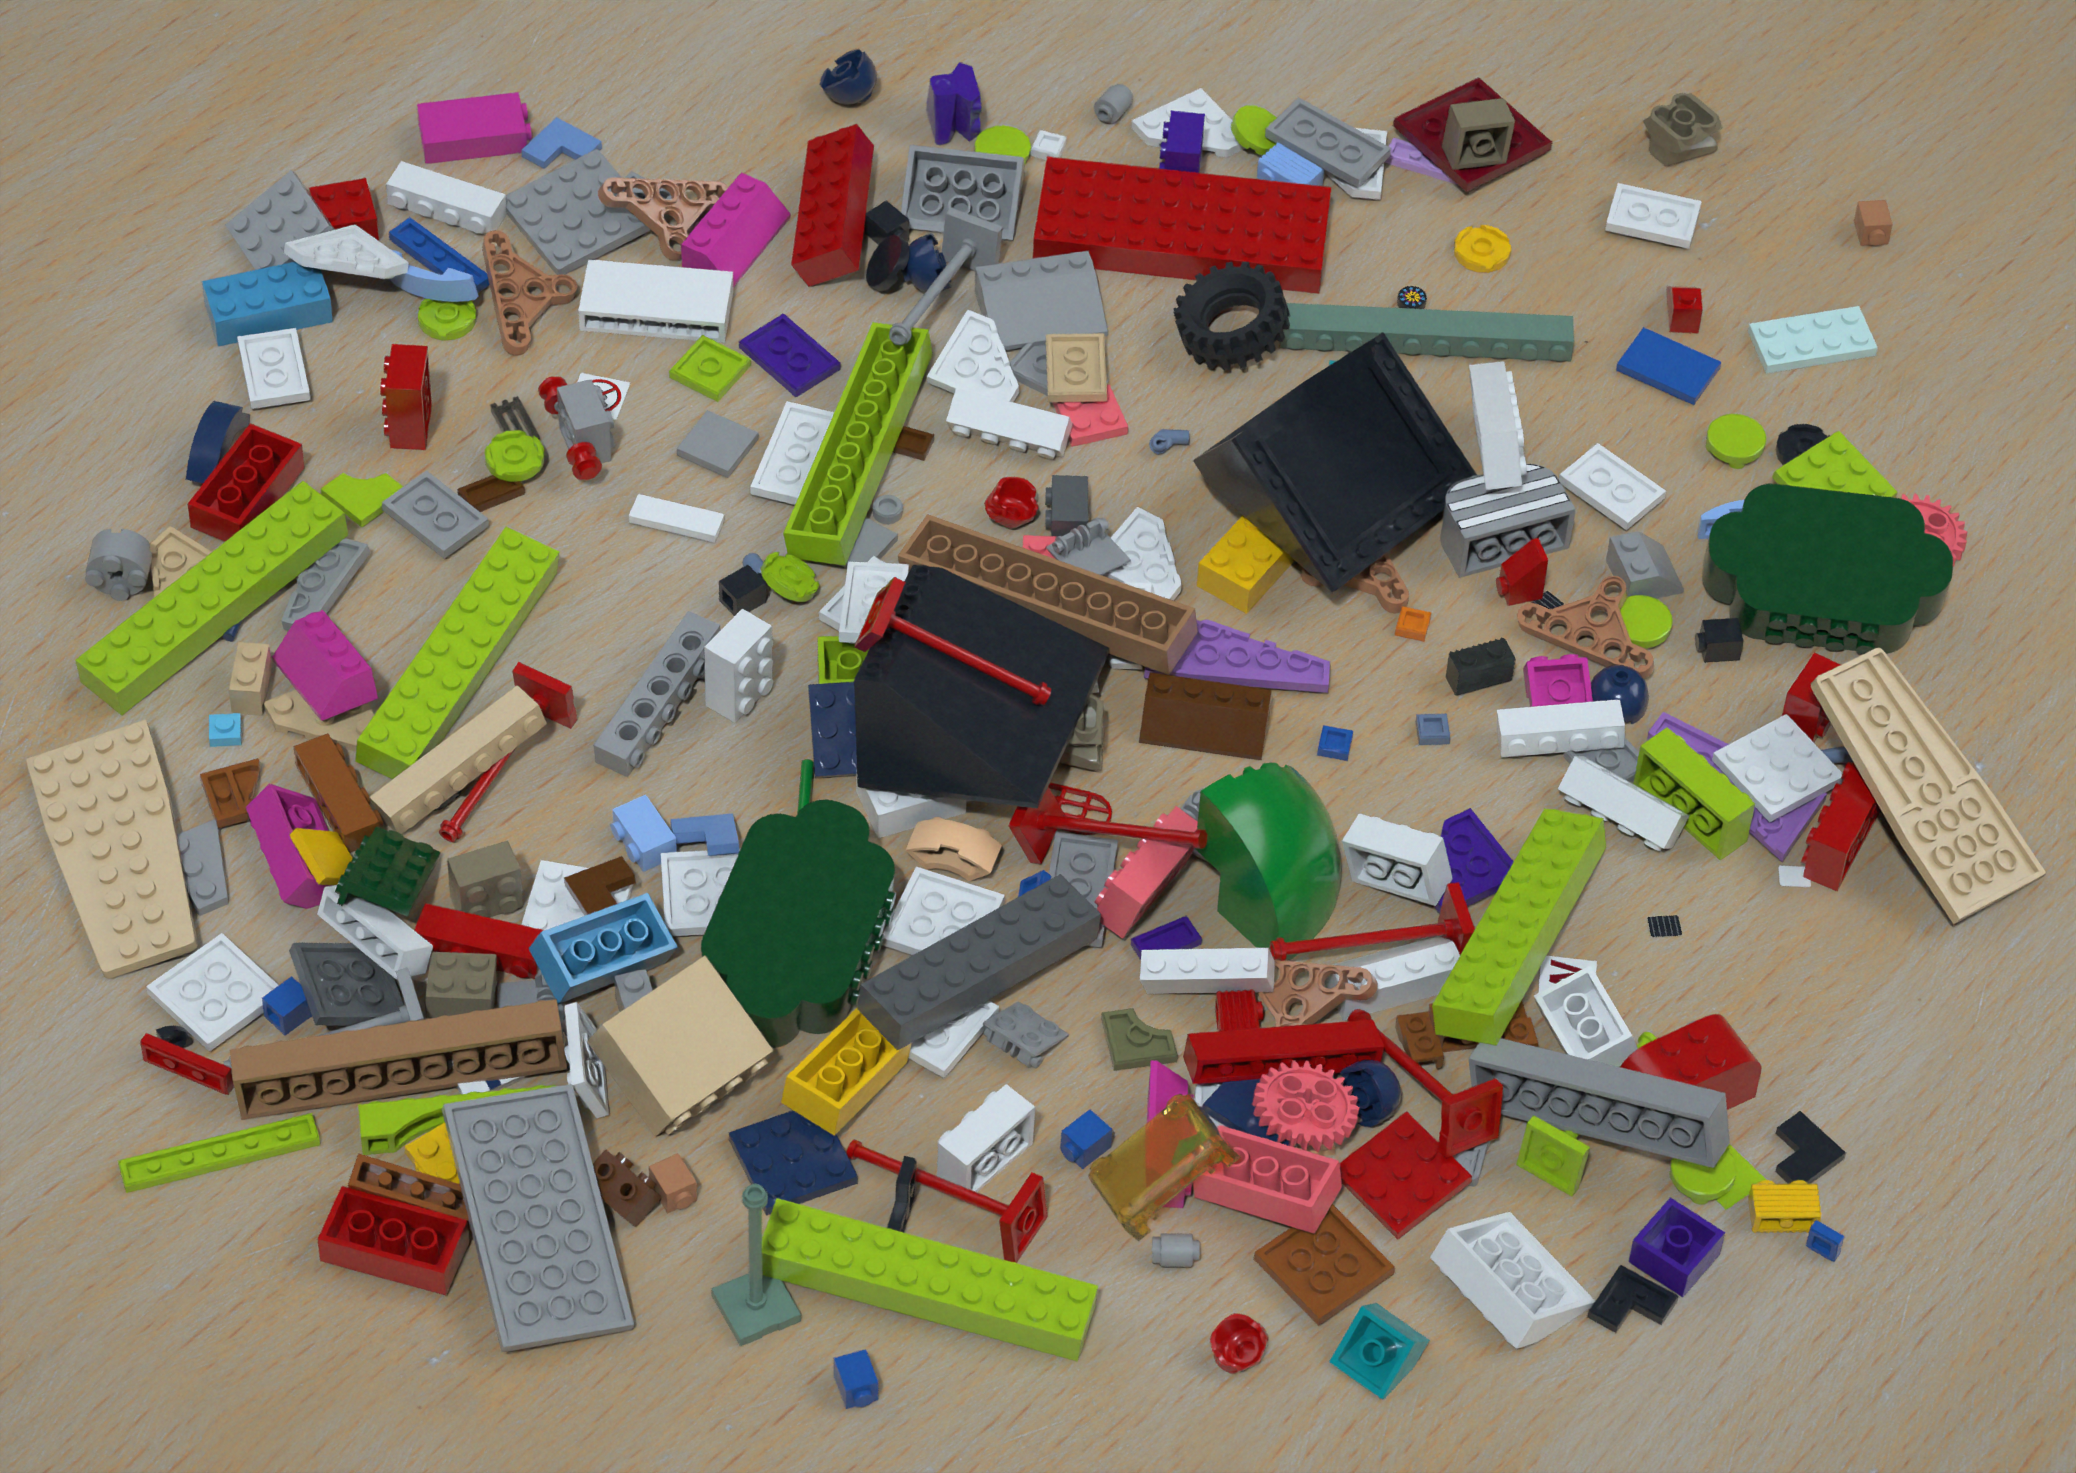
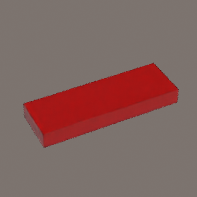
(187, 1064)

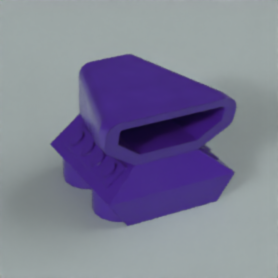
(954, 104)

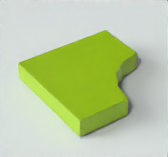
(360, 497)

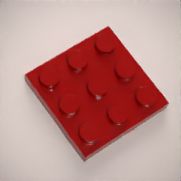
(1402, 1175)

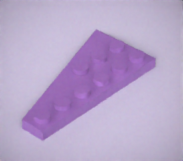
(1234, 658)
(1777, 835)

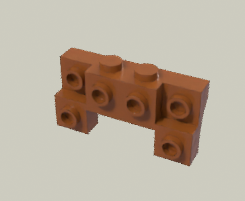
(1422, 1044)

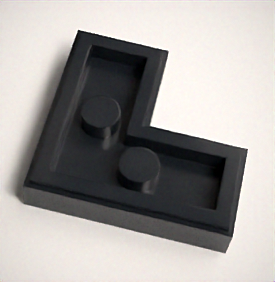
(1813, 1149)
(904, 1194)
(1631, 1292)

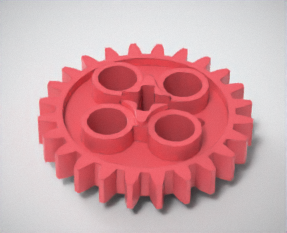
(1942, 524)
(1305, 1106)

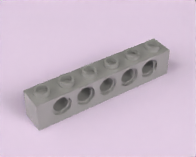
(679, 654)

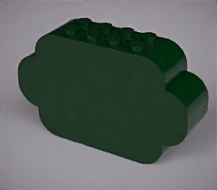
(1827, 568)
(802, 919)

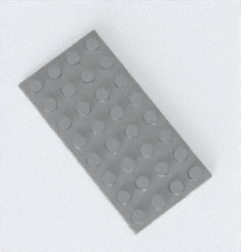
(537, 1217)

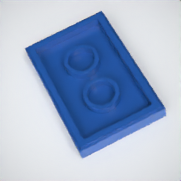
(1668, 366)

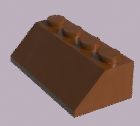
(1205, 716)

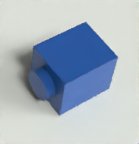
(286, 1006)
(1085, 1139)
(855, 1379)

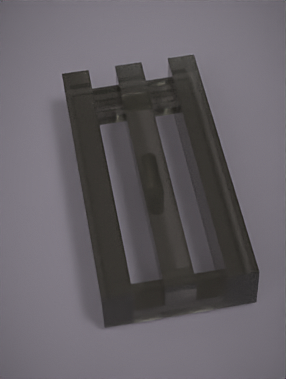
(508, 408)

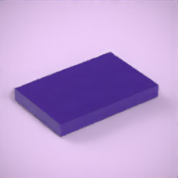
(789, 355)

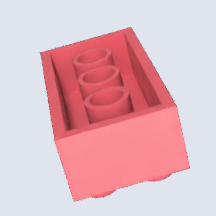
(1144, 875)
(1273, 1182)

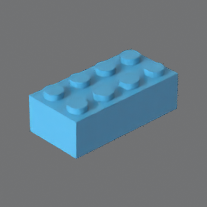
(266, 301)
(601, 945)

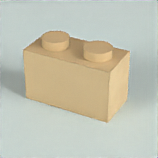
(250, 678)

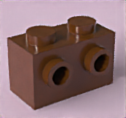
(624, 1190)

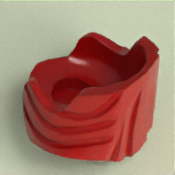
(1012, 502)
(1238, 1343)

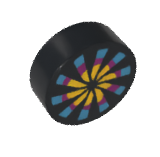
(1412, 298)

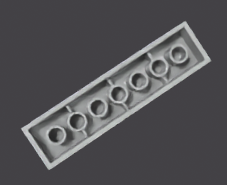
(1606, 1101)

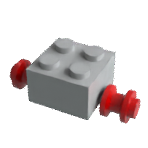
(581, 422)

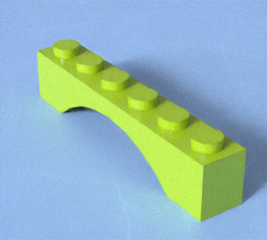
(392, 1124)

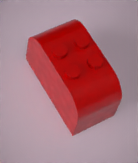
(1702, 1055)

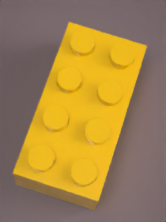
(1242, 566)
(843, 1073)

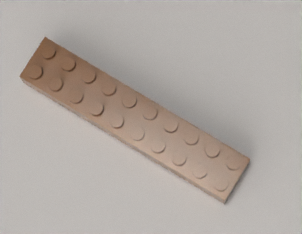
(1120, 616)
(397, 1059)

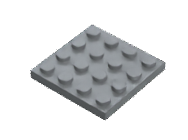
(567, 219)

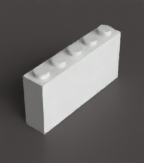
(655, 300)

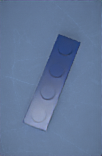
(434, 252)

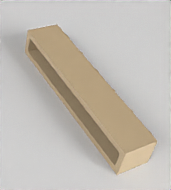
(458, 760)

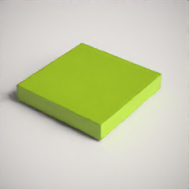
(710, 368)

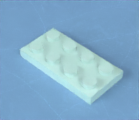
(1812, 339)

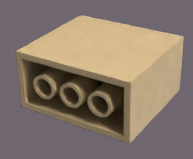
(681, 1047)

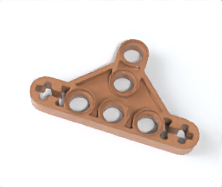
(654, 207)
(518, 279)
(1368, 583)
(1578, 620)
(1314, 996)

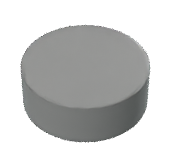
(887, 509)

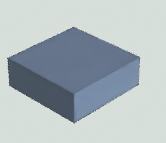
(1432, 729)

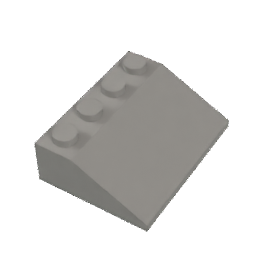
(961, 180)
(1041, 298)

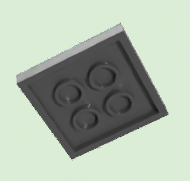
(343, 983)

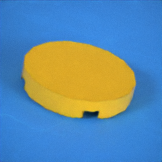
(1482, 248)

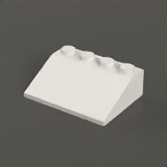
(1510, 1278)

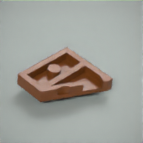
(230, 791)

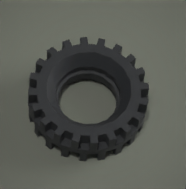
(1222, 291)

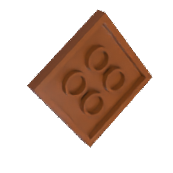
(1324, 1268)

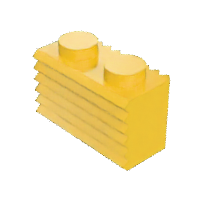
(1783, 1206)

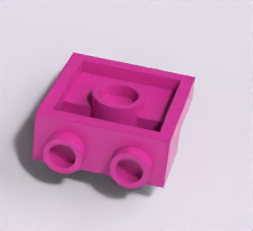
(1557, 680)

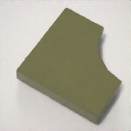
(1135, 1043)

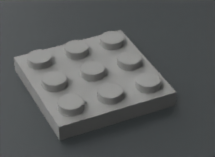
(277, 217)

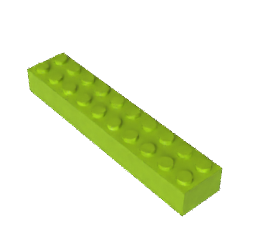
(857, 446)
(211, 597)
(458, 654)
(1519, 927)
(927, 1279)

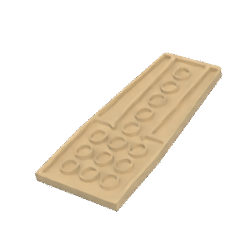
(1925, 787)
(117, 846)

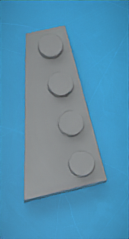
(325, 580)

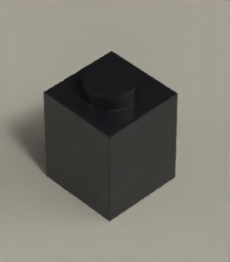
(886, 221)
(742, 590)
(1720, 640)

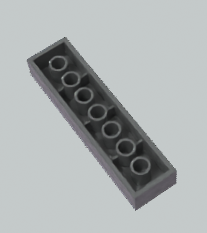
(978, 961)

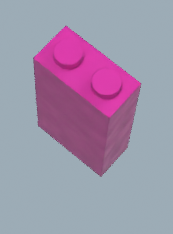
(473, 127)

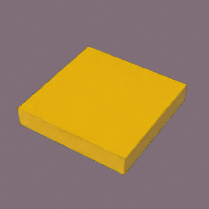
(322, 853)

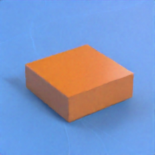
(1413, 623)

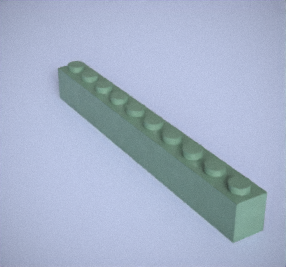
(1431, 331)

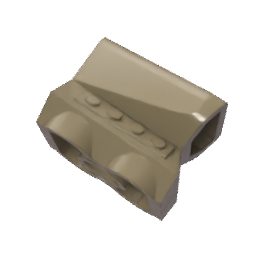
(1682, 130)
(1086, 741)

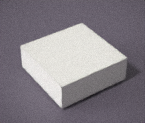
(1048, 145)

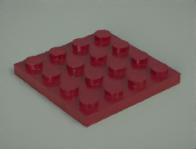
(1427, 125)

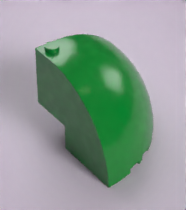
(1272, 853)

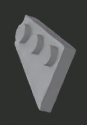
(203, 867)

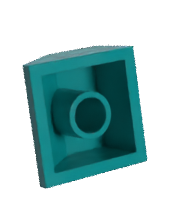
(1378, 1350)

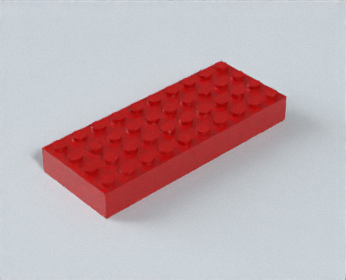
(1181, 221)

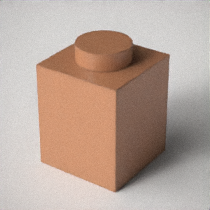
(1873, 222)
(673, 1183)

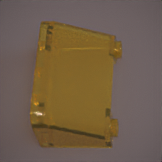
(1159, 1163)

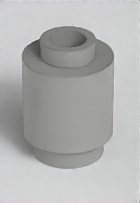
(1113, 103)
(1175, 1250)

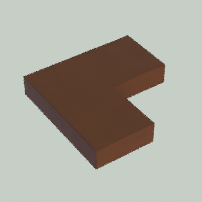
(593, 886)

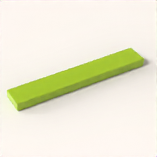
(218, 1153)

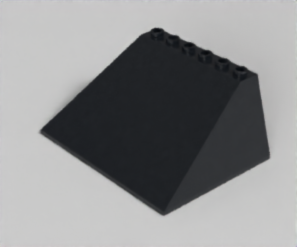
(1340, 464)
(953, 730)

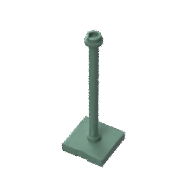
(753, 1302)

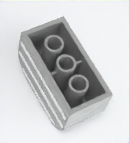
(1491, 525)

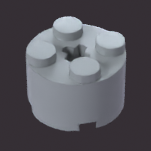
(118, 563)

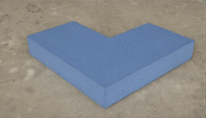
(557, 139)
(716, 830)

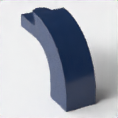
(214, 438)

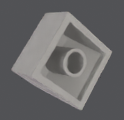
(1642, 566)

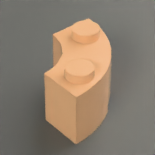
(953, 847)

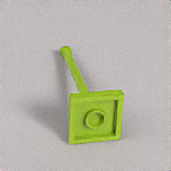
(1557, 1154)

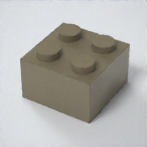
(1478, 133)
(486, 881)
(460, 983)

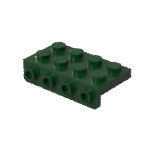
(388, 871)

